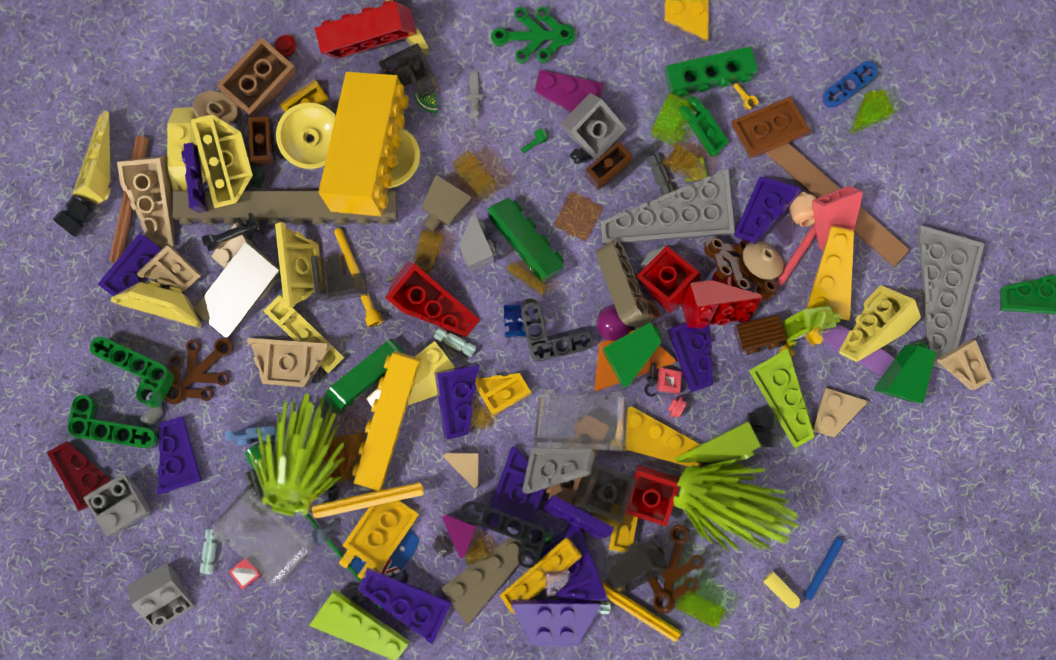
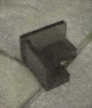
(332, 283)

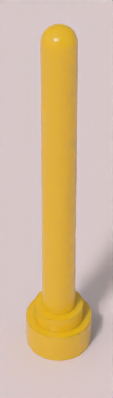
(372, 315)

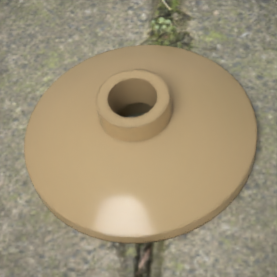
(215, 104)
(763, 260)

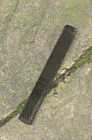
(642, 157)

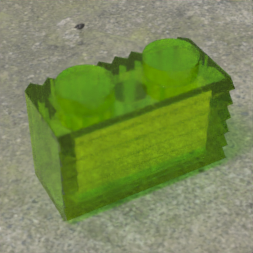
(670, 121)
(700, 609)

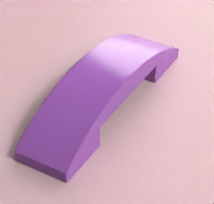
(876, 362)

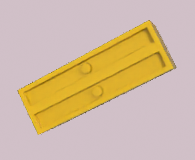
(364, 144)

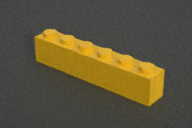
(387, 420)

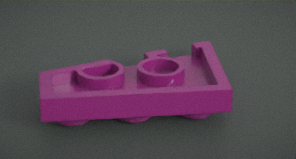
(565, 90)

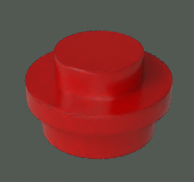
(285, 45)

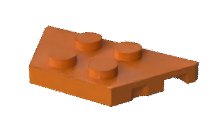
(605, 376)

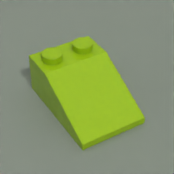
(733, 444)

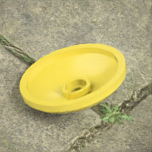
(299, 123)
(406, 159)

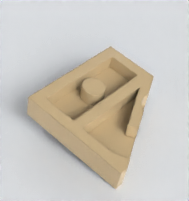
(170, 269)
(967, 365)
(836, 412)

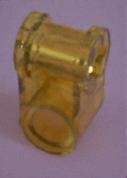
(684, 163)
(429, 248)

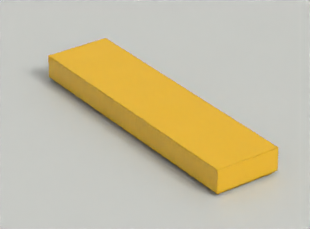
(534, 579)

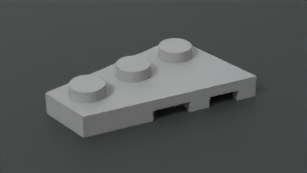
(556, 466)

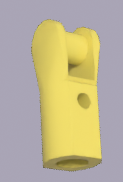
(781, 590)

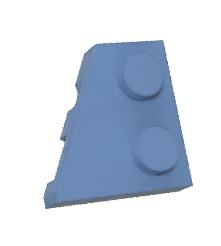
(244, 437)

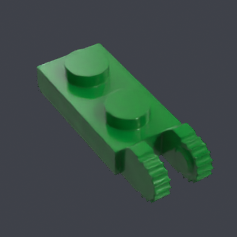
(704, 126)

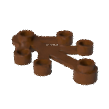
(718, 251)
(195, 373)
(675, 573)

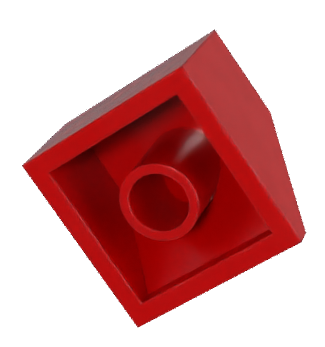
(668, 278)
(653, 495)

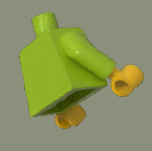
(809, 325)

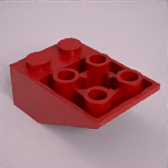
(717, 304)

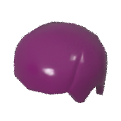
(610, 325)

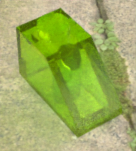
(871, 110)

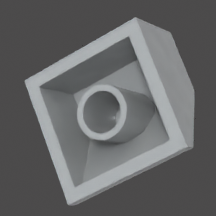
(593, 126)

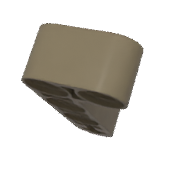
(623, 286)

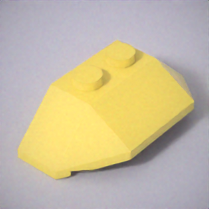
(178, 133)
(222, 159)
(159, 302)

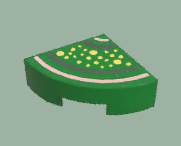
(427, 103)

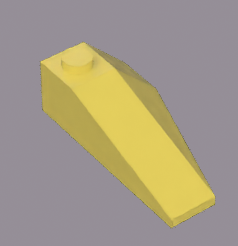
(95, 170)
(882, 321)
(424, 387)

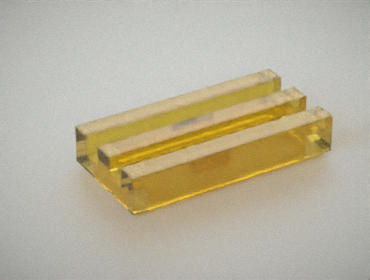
(526, 279)

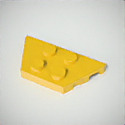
(688, 15)

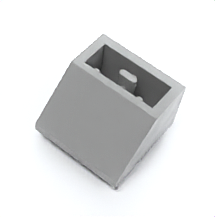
(474, 247)
(117, 505)
(159, 597)

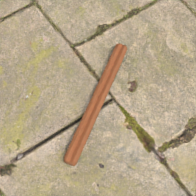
(126, 210)

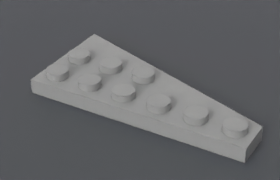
(688, 212)
(948, 280)

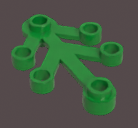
(535, 35)

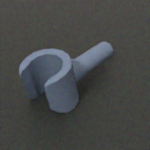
(319, 534)

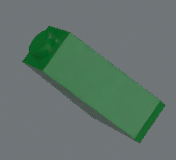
(632, 352)
(908, 374)

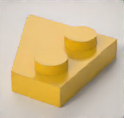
(502, 391)

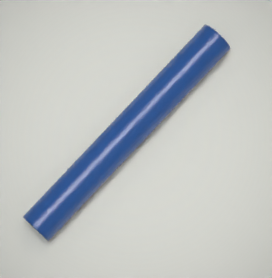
(823, 569)

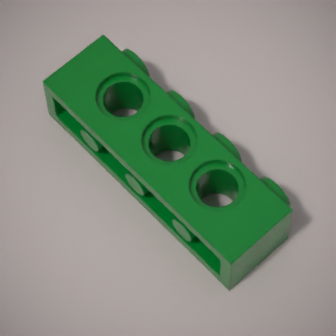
(741, 58)

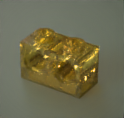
(474, 175)

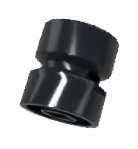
(74, 216)
(762, 426)

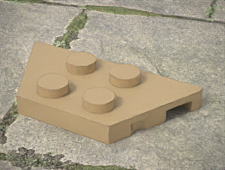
(287, 361)

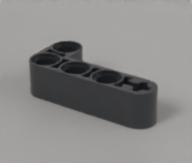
(502, 528)

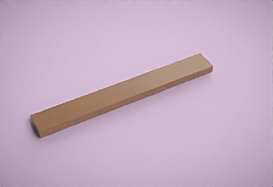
(819, 185)

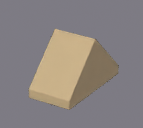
(467, 465)

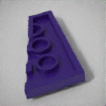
(407, 603)

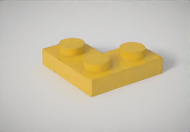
(623, 532)

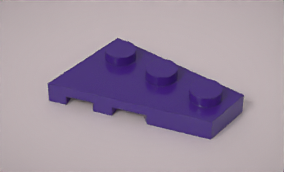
(193, 178)
(764, 207)
(124, 271)
(693, 354)
(455, 398)
(177, 458)
(577, 517)

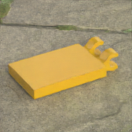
(378, 534)

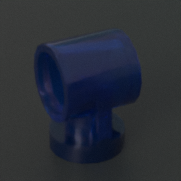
(513, 319)

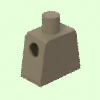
(444, 204)

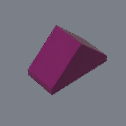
(460, 533)

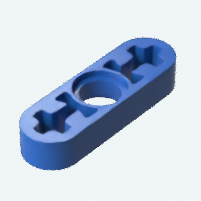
(850, 76)

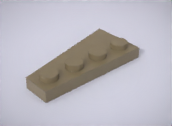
(481, 580)

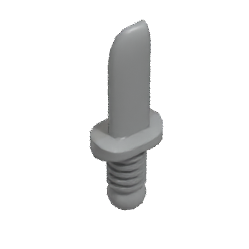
(474, 96)

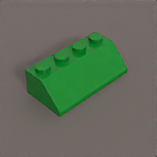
(525, 240)

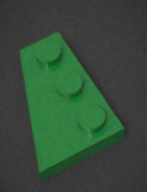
(1030, 296)

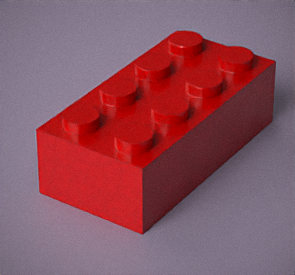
(365, 30)

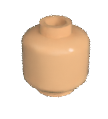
(802, 209)

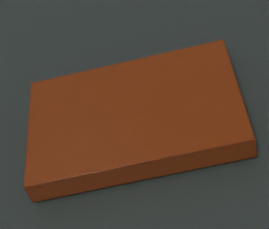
(770, 127)

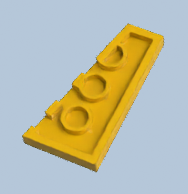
(834, 273)
(656, 439)

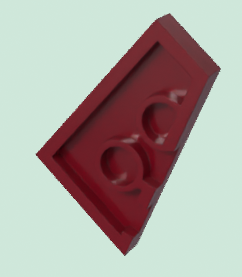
(76, 473)

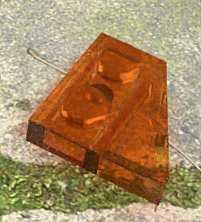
(349, 451)

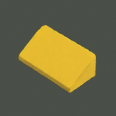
(308, 94)

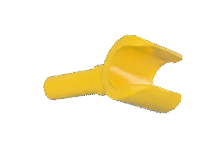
(745, 97)

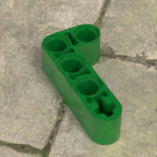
(131, 364)
(360, 377)
(114, 430)

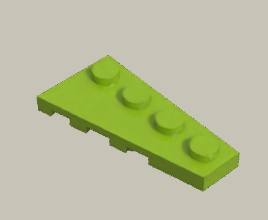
(783, 393)
(355, 625)

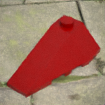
(425, 299)

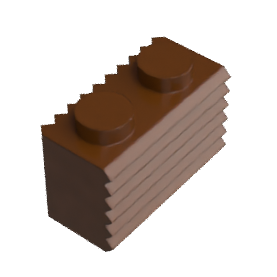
(261, 141)
(608, 165)
(759, 334)

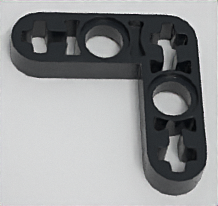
(543, 340)

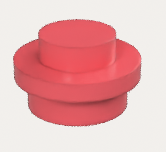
(677, 407)

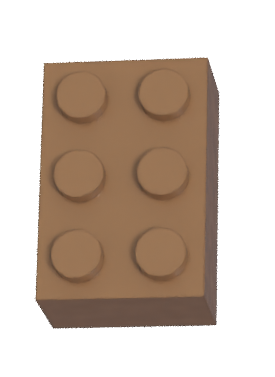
(257, 78)

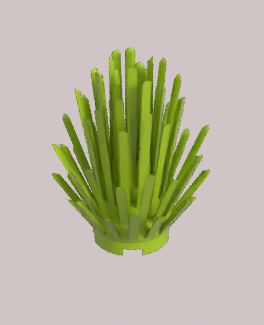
(291, 477)
(719, 496)

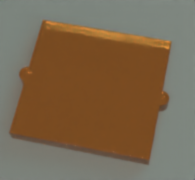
(578, 216)

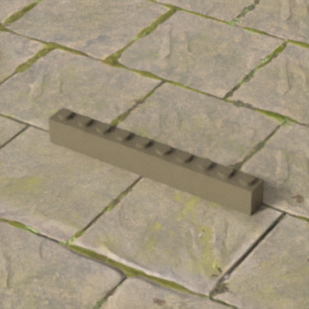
(276, 207)

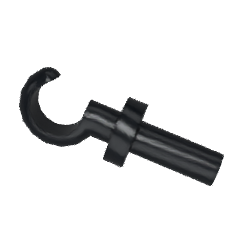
(652, 379)

